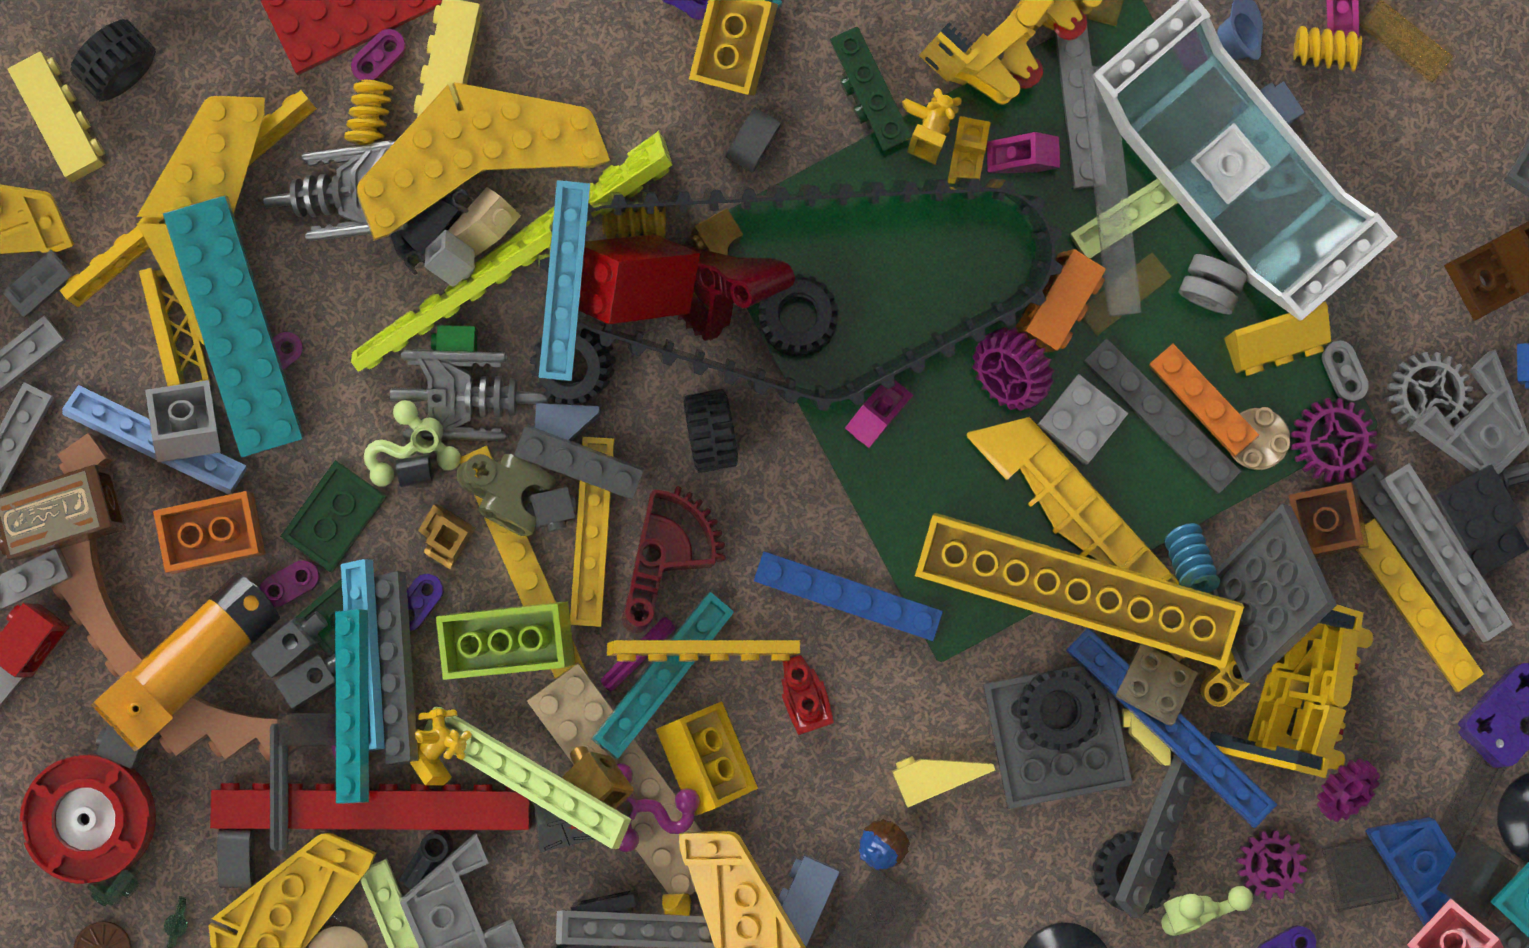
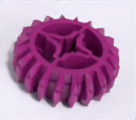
(1016, 365)
(1332, 426)

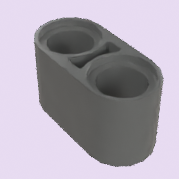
(753, 140)
(236, 858)

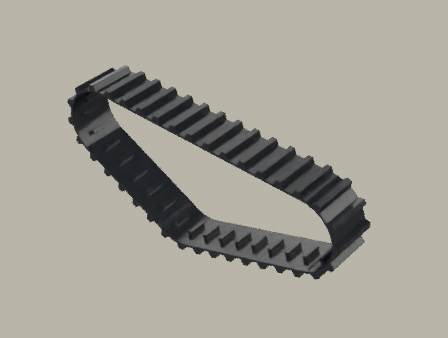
(944, 343)

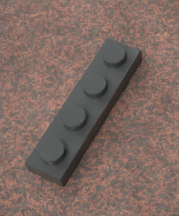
(578, 461)

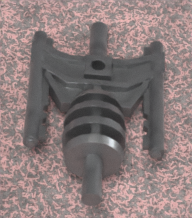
(341, 192)
(453, 394)

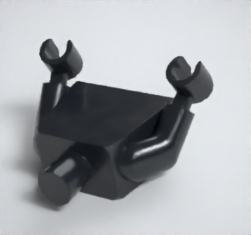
(427, 226)

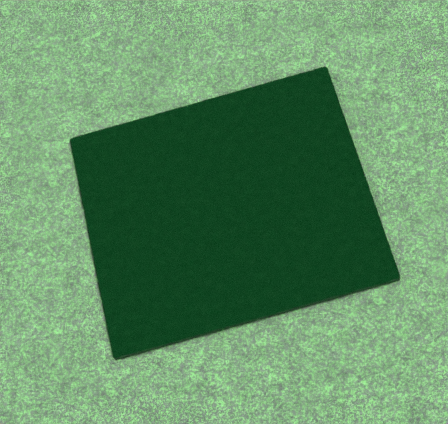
(931, 262)

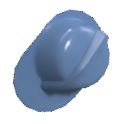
(1242, 31)

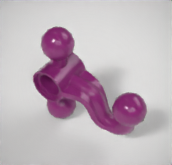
(686, 801)

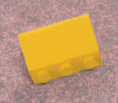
(1278, 340)
(707, 757)

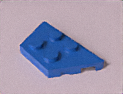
(1418, 860)

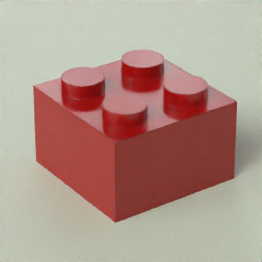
(29, 639)

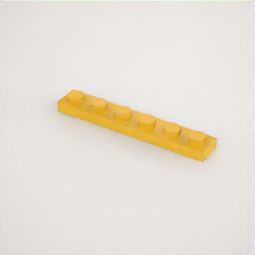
(591, 546)
(1418, 609)
(690, 649)

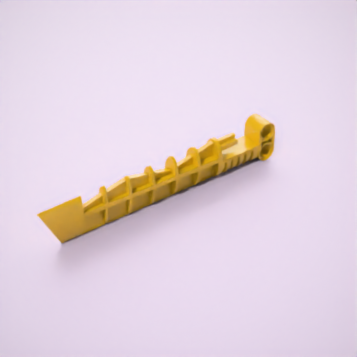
(1082, 515)

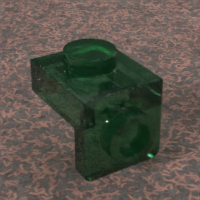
(122, 887)

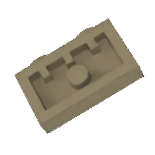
(1156, 684)

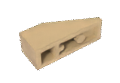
(485, 221)

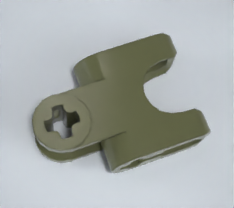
(502, 487)

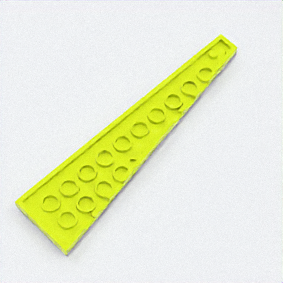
(644, 162)

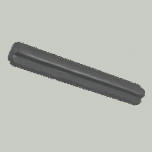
(278, 793)

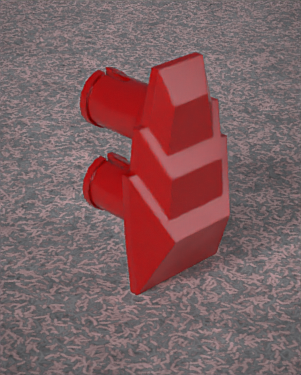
(805, 696)

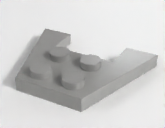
(1489, 432)
(442, 911)

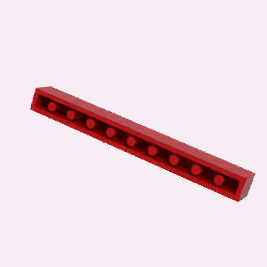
(386, 808)

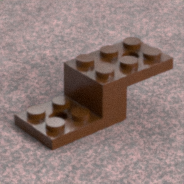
(1503, 267)

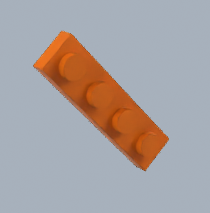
(1204, 400)

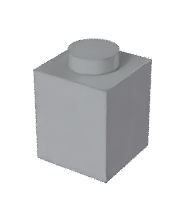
(450, 258)

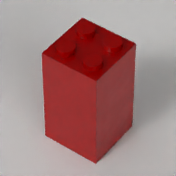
(637, 278)

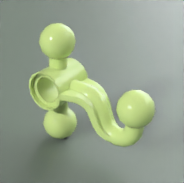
(407, 414)
(1193, 911)

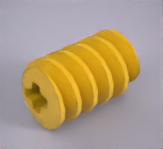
(1327, 47)
(367, 112)
(634, 223)

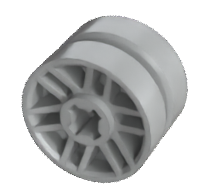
(1213, 284)

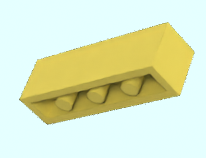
(449, 50)
(56, 116)

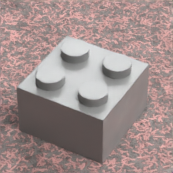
(1082, 419)
(182, 421)

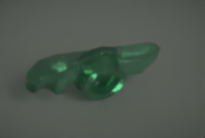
(176, 924)

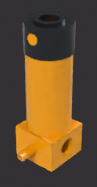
(186, 661)

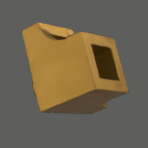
(716, 233)
(445, 535)

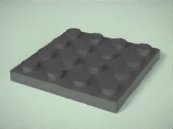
(1279, 589)
(1041, 774)

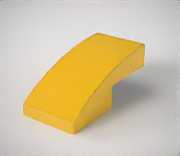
(969, 149)

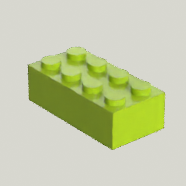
(505, 640)

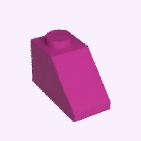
(1023, 153)
(878, 413)

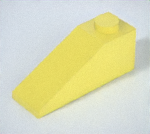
(929, 777)

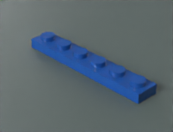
(848, 596)

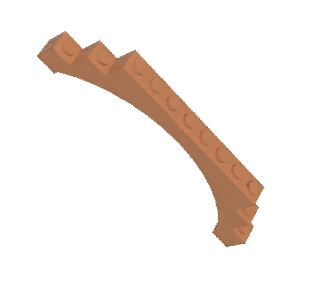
(92, 607)

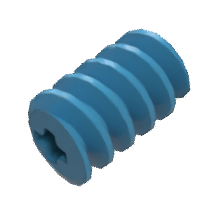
(1191, 558)

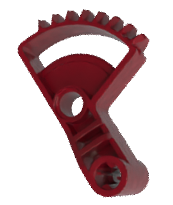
(731, 280)
(674, 553)

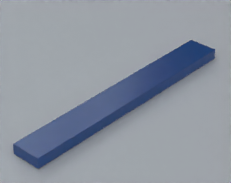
(1180, 738)

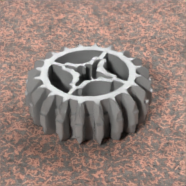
(1443, 372)

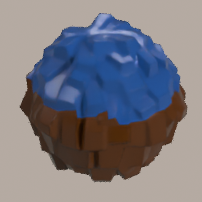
(883, 844)

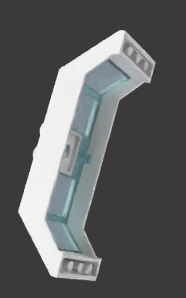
(1237, 162)

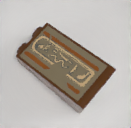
(59, 513)

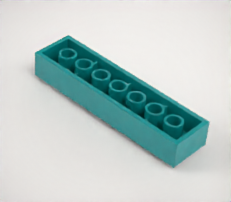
(233, 325)

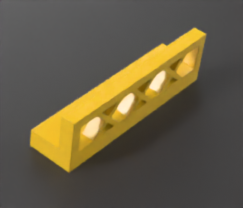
(163, 331)

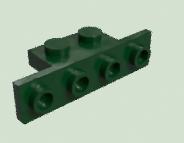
(869, 90)

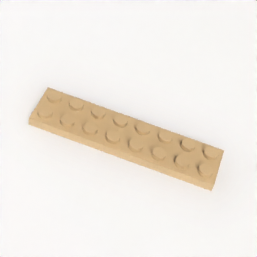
(573, 714)

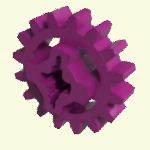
(1348, 790)
(1259, 873)

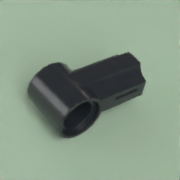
(415, 471)
(425, 859)

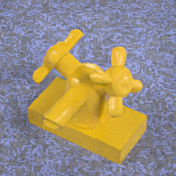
(930, 136)
(434, 743)

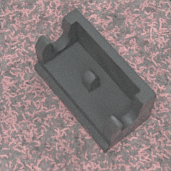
(38, 283)

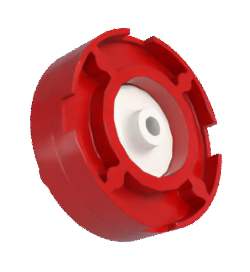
(57, 822)

